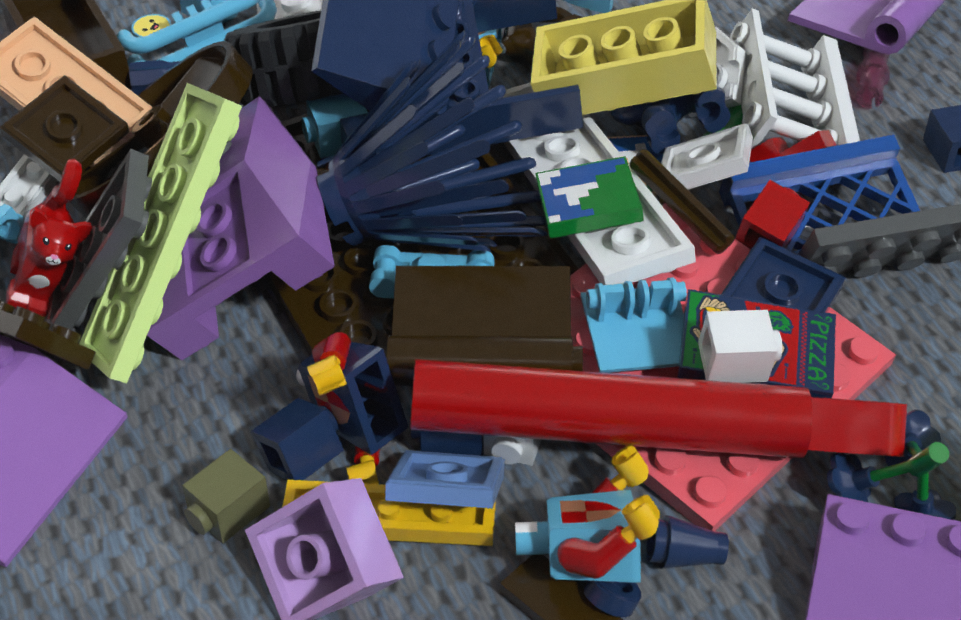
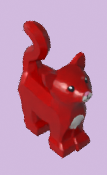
(46, 245)

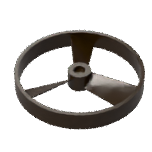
(213, 68)

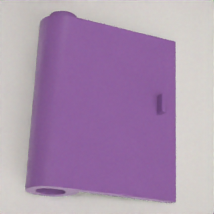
(868, 23)

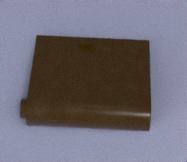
(482, 318)

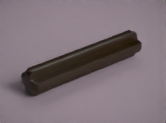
(682, 201)

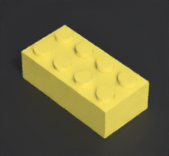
(629, 55)

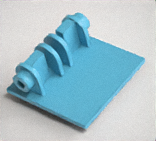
(635, 325)

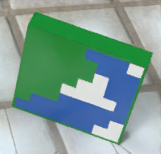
(589, 197)

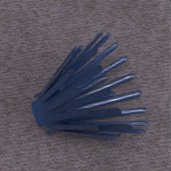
(414, 203)

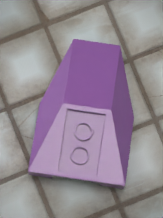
(252, 221)

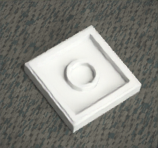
(710, 156)

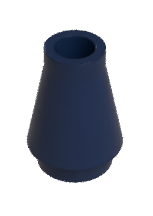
(685, 544)

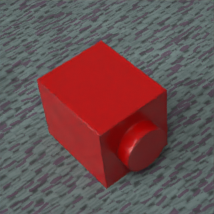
(773, 216)

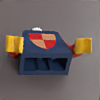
(361, 395)

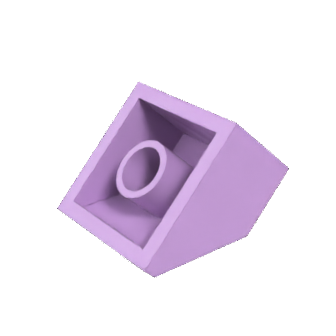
(323, 551)

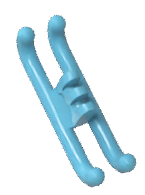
(196, 30)

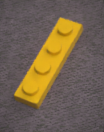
(418, 520)

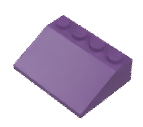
(47, 438)
(884, 564)

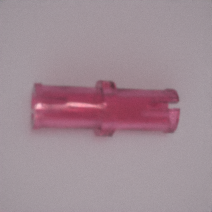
(872, 77)

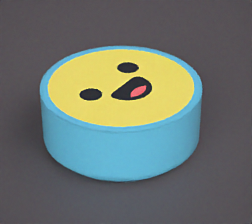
(149, 24)

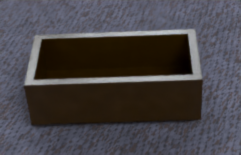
(79, 24)

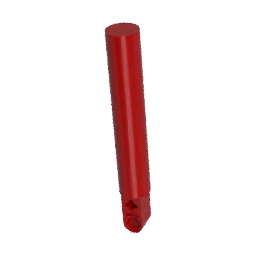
(648, 411)

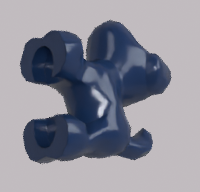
(661, 117)

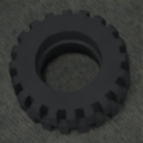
(282, 60)

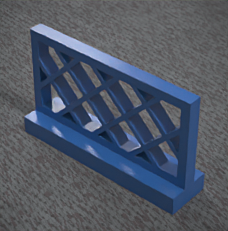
(825, 167)

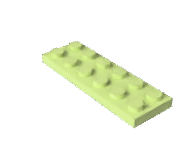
(180, 179)

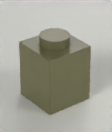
(225, 496)

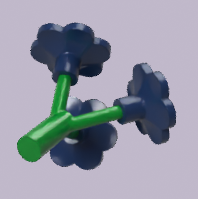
(921, 455)

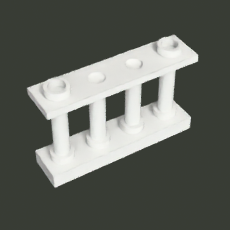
(821, 79)

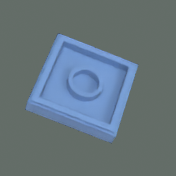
(446, 479)

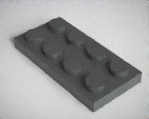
(114, 222)
(887, 241)

